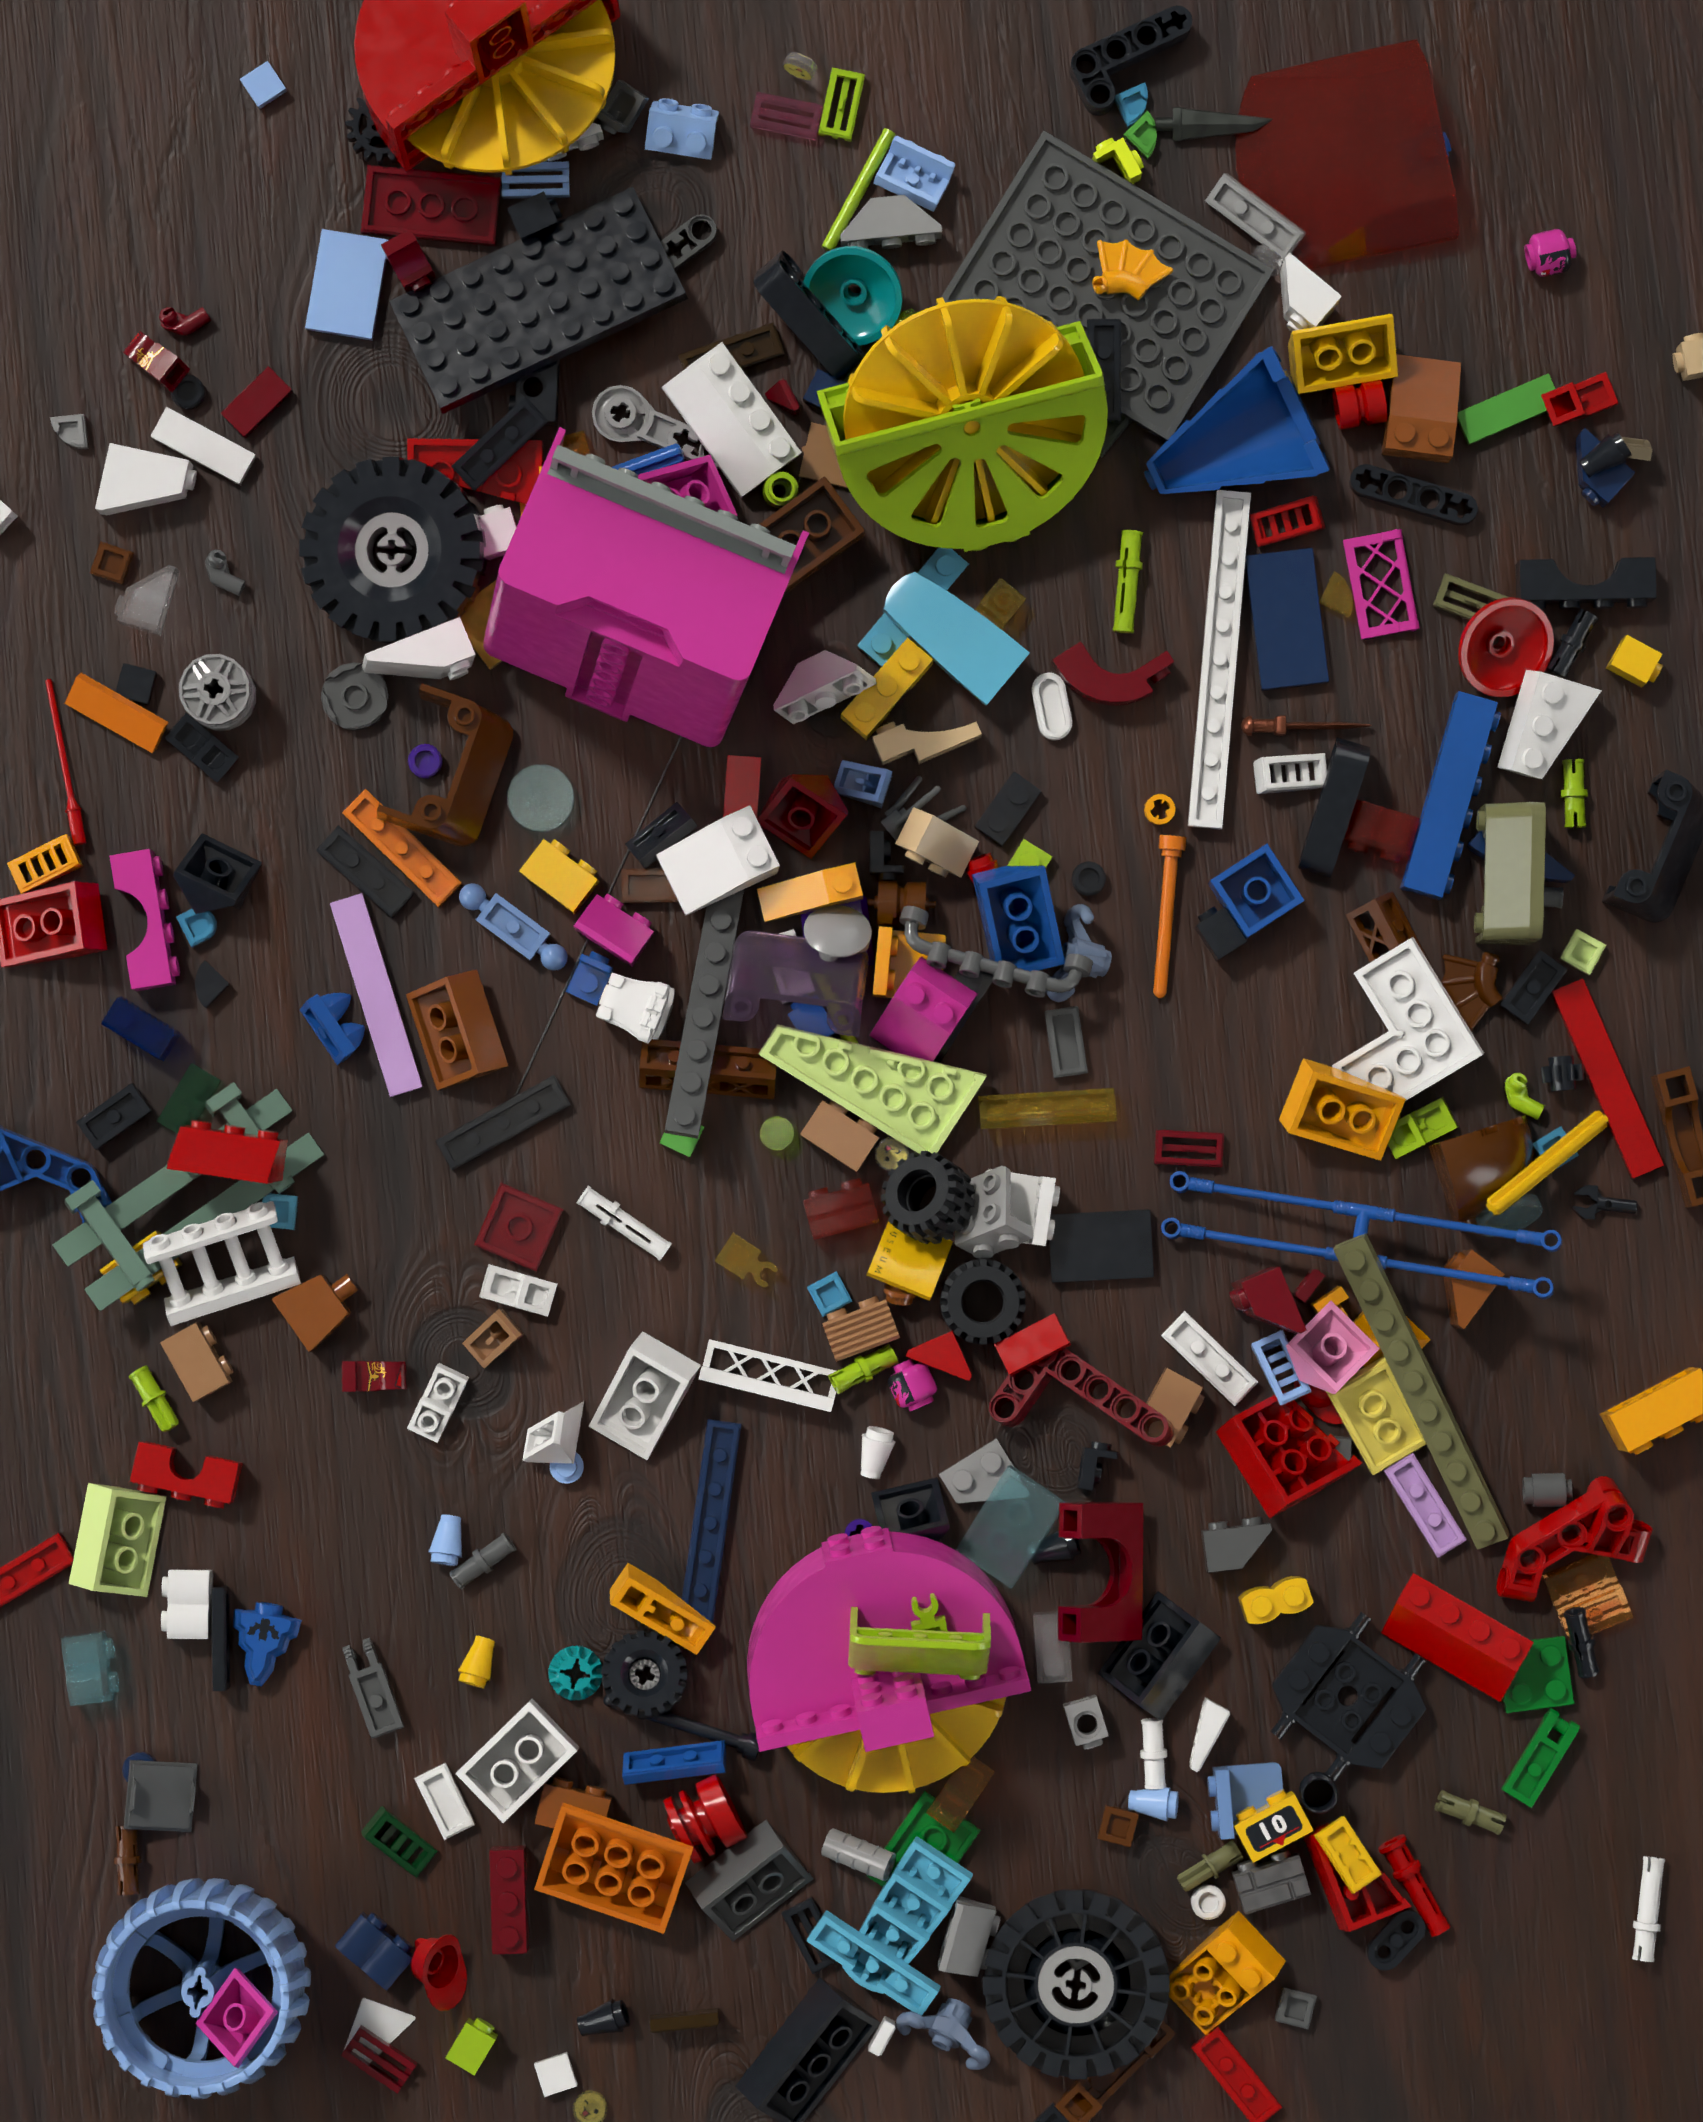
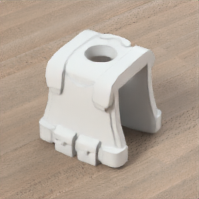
(636, 1006)

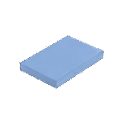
(346, 285)

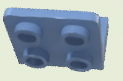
(1238, 1788)

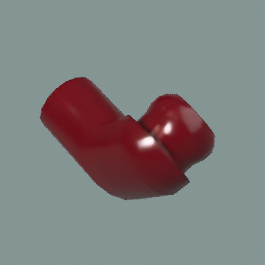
(183, 324)

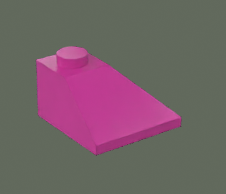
(236, 2017)

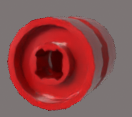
(1359, 404)

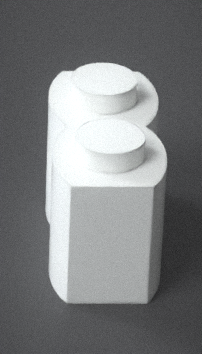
(188, 1604)

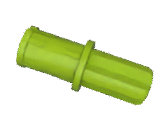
(154, 1398)

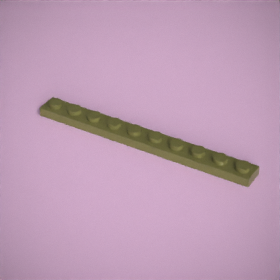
(1421, 1391)

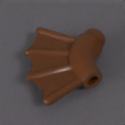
(1472, 985)

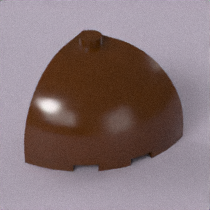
(1480, 1164)

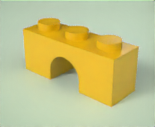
(892, 682)

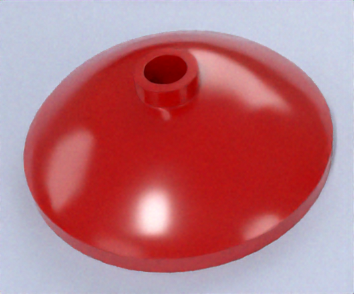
(1523, 645)

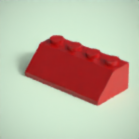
(1457, 1637)

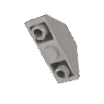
(890, 223)

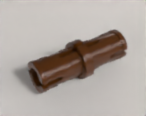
(127, 1861)

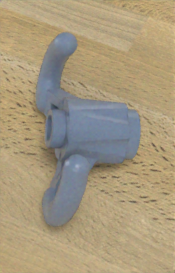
(1081, 944)
(948, 2030)

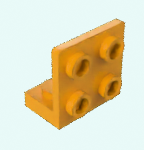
(896, 959)

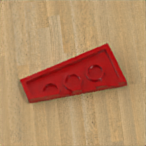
(511, 481)

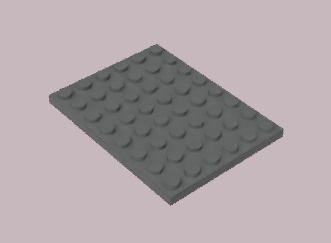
(1045, 254)

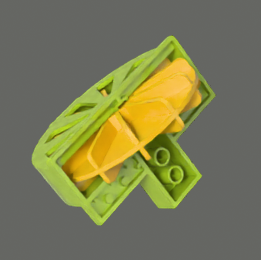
(969, 423)

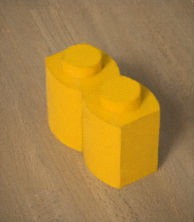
(1284, 1596)

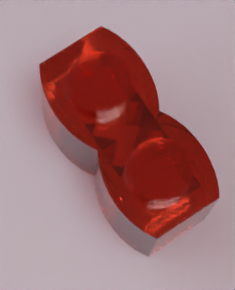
(1381, 830)

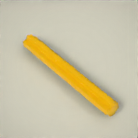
(1547, 1162)

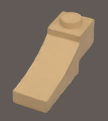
(897, 742)

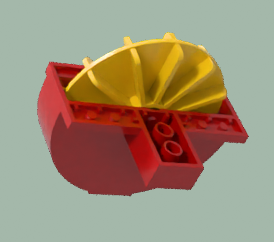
(484, 77)

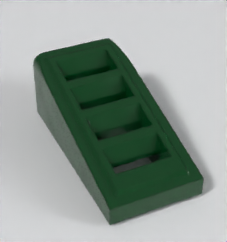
(374, 1825)

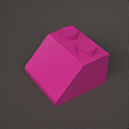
(614, 929)

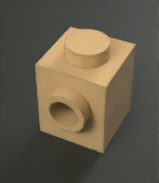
(1689, 357)

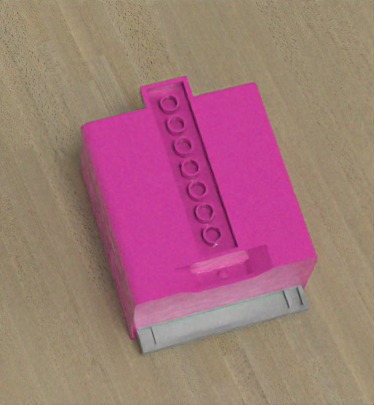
(636, 596)

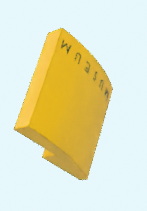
(908, 1262)

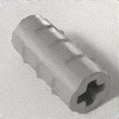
(858, 1854)

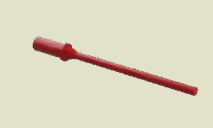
(73, 810)

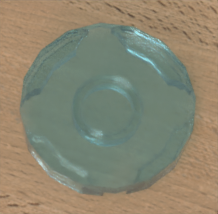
(540, 798)
(1516, 1217)

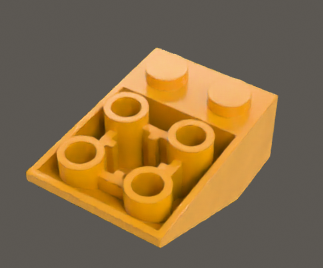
(1224, 1973)

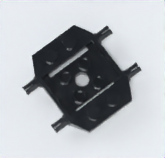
(1339, 1723)

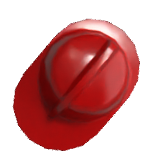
(441, 1970)

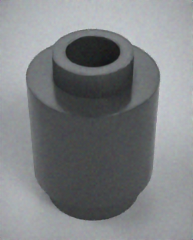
(1546, 1490)

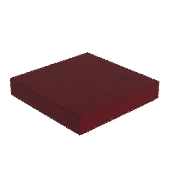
(518, 1227)

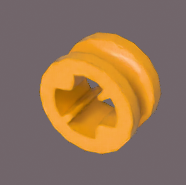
(1168, 813)

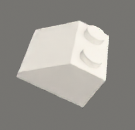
(1305, 296)

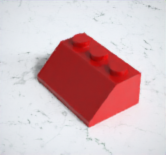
(229, 1153)

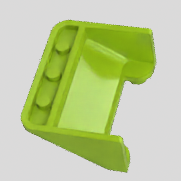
(919, 1650)

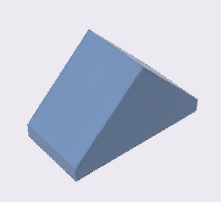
(863, 782)

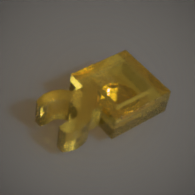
(741, 1258)

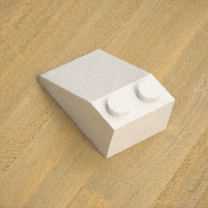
(428, 654)
(718, 861)
(644, 1395)

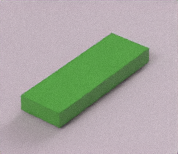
(1504, 410)

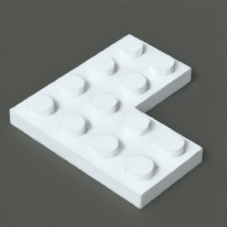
(1424, 1026)

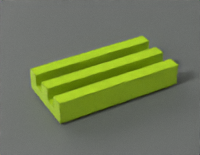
(835, 132)

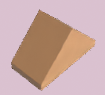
(493, 1338)

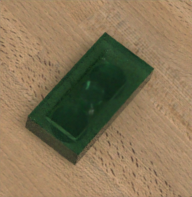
(189, 1098)

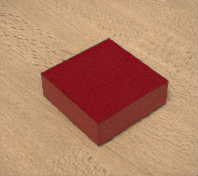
(1308, 1285)

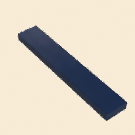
(711, 1516)

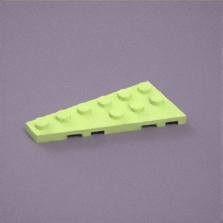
(893, 1091)

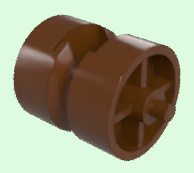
(893, 898)

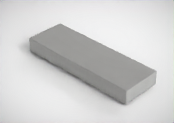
(1255, 216)

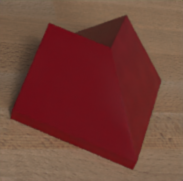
(803, 811)

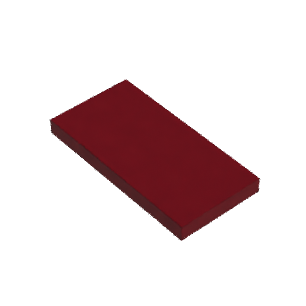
(431, 205)

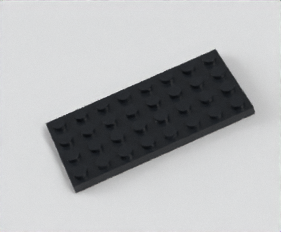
(538, 300)

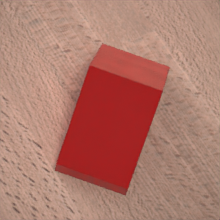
(942, 1354)

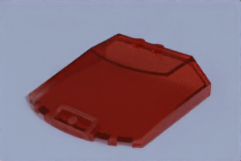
(1351, 154)

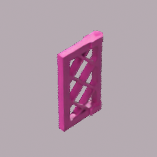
(1355, 573)

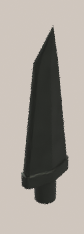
(1201, 124)

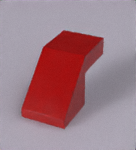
(1580, 399)

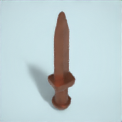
(1279, 725)

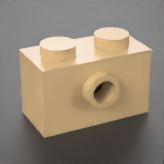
(937, 843)

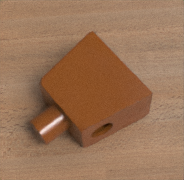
(316, 1308)

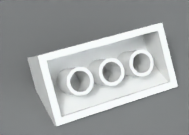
(731, 419)

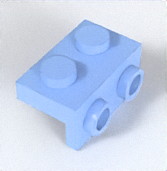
(681, 129)
(915, 173)

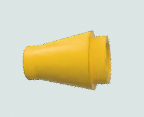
(478, 1663)

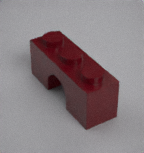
(508, 1899)

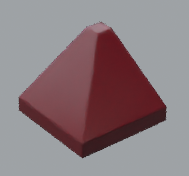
(782, 396)

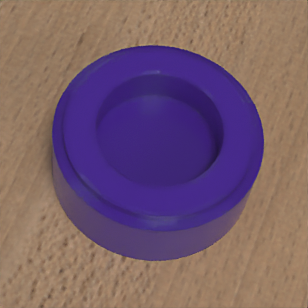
(425, 761)

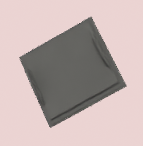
(160, 1796)

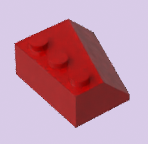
(1283, 1453)

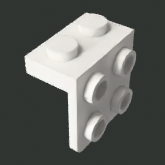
(1032, 1203)

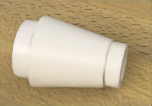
(876, 1449)

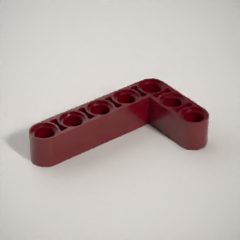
(1083, 1386)

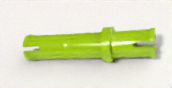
(1128, 572)

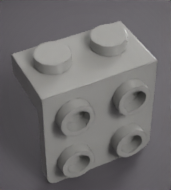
(991, 1225)

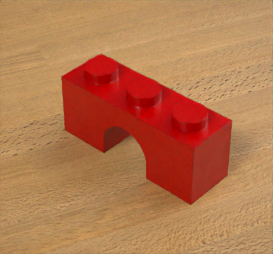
(156, 1469)

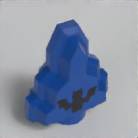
(263, 1637)

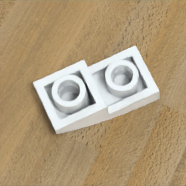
(438, 1402)

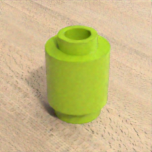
(786, 481)

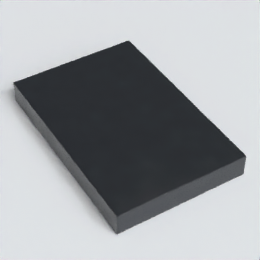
(1101, 1246)

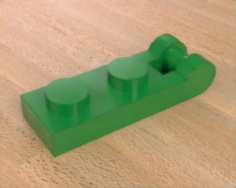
(1540, 1758)

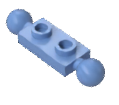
(513, 926)

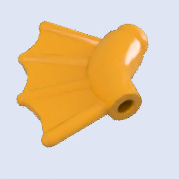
(1127, 269)

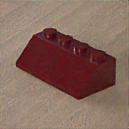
(1267, 1299)

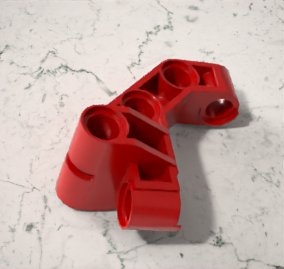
(1601, 1527)

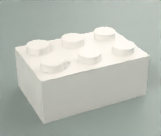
(517, 1760)

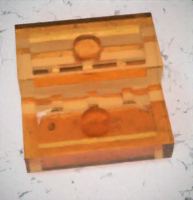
(1589, 1585)

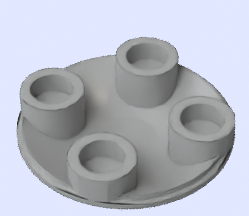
(837, 932)

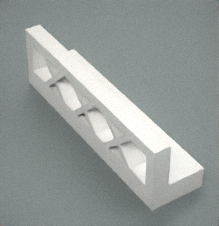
(762, 1387)

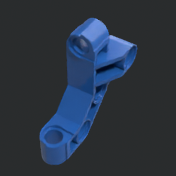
(57, 1169)

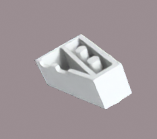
(1543, 722)

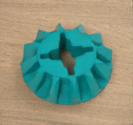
(565, 1660)

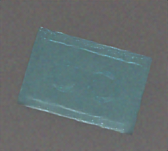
(1010, 1526)

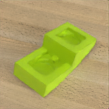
(1421, 1127)

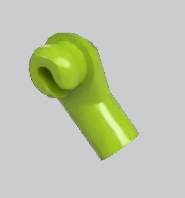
(1518, 1096)

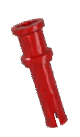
(1408, 1872)

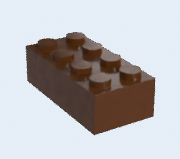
(829, 525)

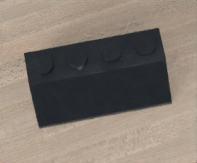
(807, 2054)

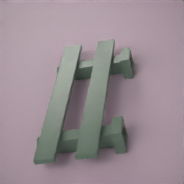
(105, 1224)

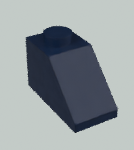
(1603, 485)

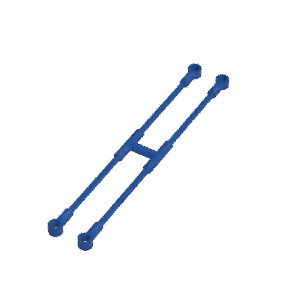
(1363, 1215)

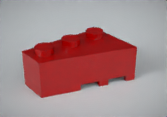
(1358, 1909)

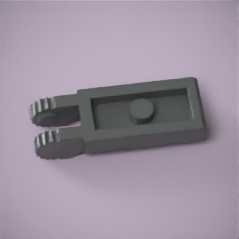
(373, 1692)

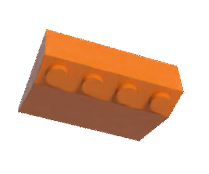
(613, 1868)

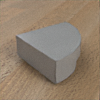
(71, 430)

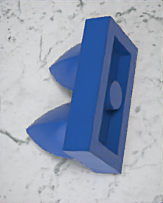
(323, 1015)

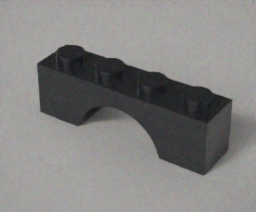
(1630, 583)

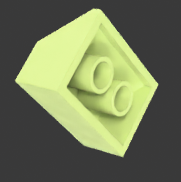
(117, 1540)

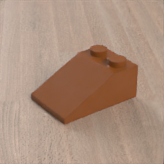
(1422, 409)

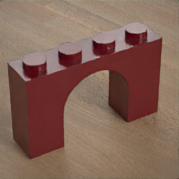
(1119, 1608)

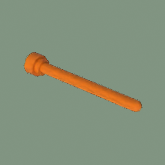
(1172, 850)

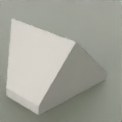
(554, 1438)

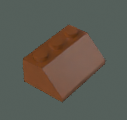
(456, 1029)

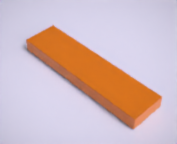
(403, 850)

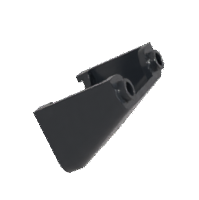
(1656, 893)

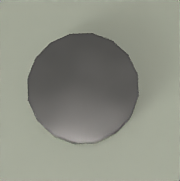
(354, 697)

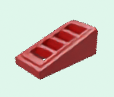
(1315, 513)

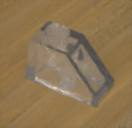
(148, 601)

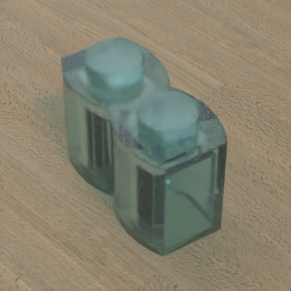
(88, 1668)

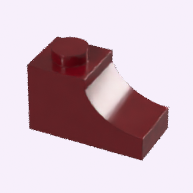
(408, 261)

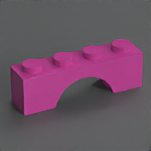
(151, 961)

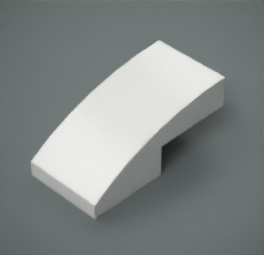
(518, 1290)

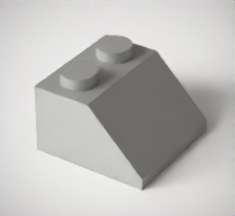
(967, 1937)

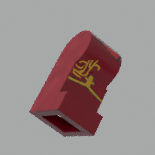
(156, 360)
(373, 1375)

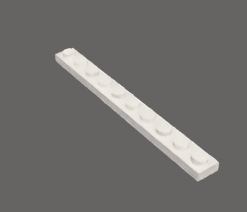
(1219, 659)

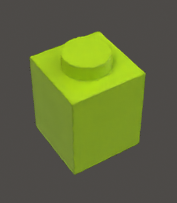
(472, 2045)

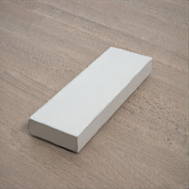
(203, 446)
(1209, 1358)

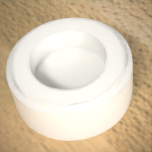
(1208, 1901)

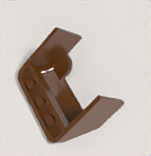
(463, 812)

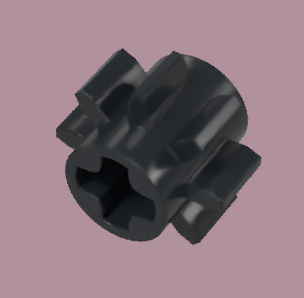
(1562, 1073)

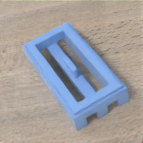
(538, 179)

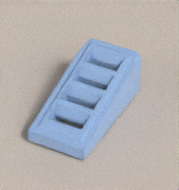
(1266, 1344)

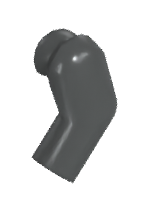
(220, 575)

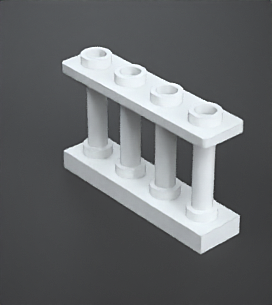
(231, 1291)

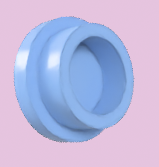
(567, 1472)

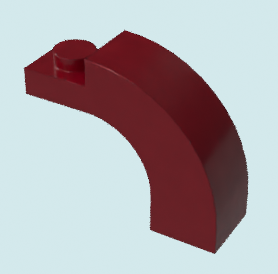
(1104, 687)

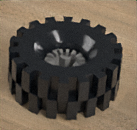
(634, 1654)

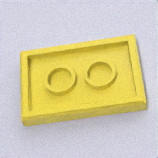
(1377, 1416)

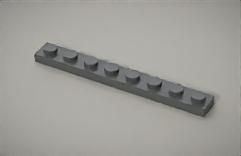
(703, 1016)

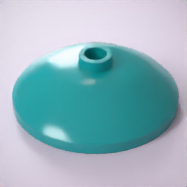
(862, 312)

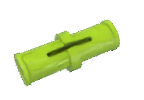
(1574, 793)
(863, 1369)

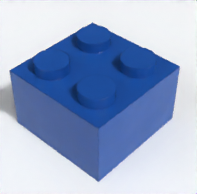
(1256, 891)

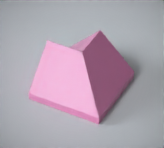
(1330, 1350)

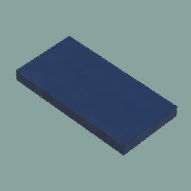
(1286, 619)

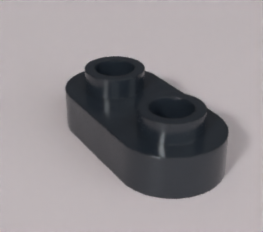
(1399, 1942)

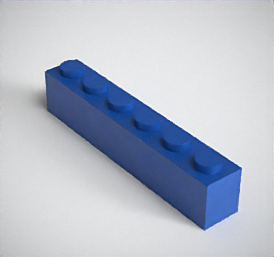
(1449, 795)

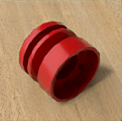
(705, 1818)

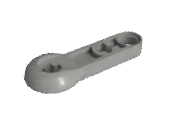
(642, 425)

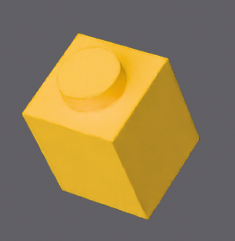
(1635, 661)

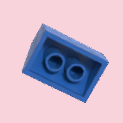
(1019, 916)

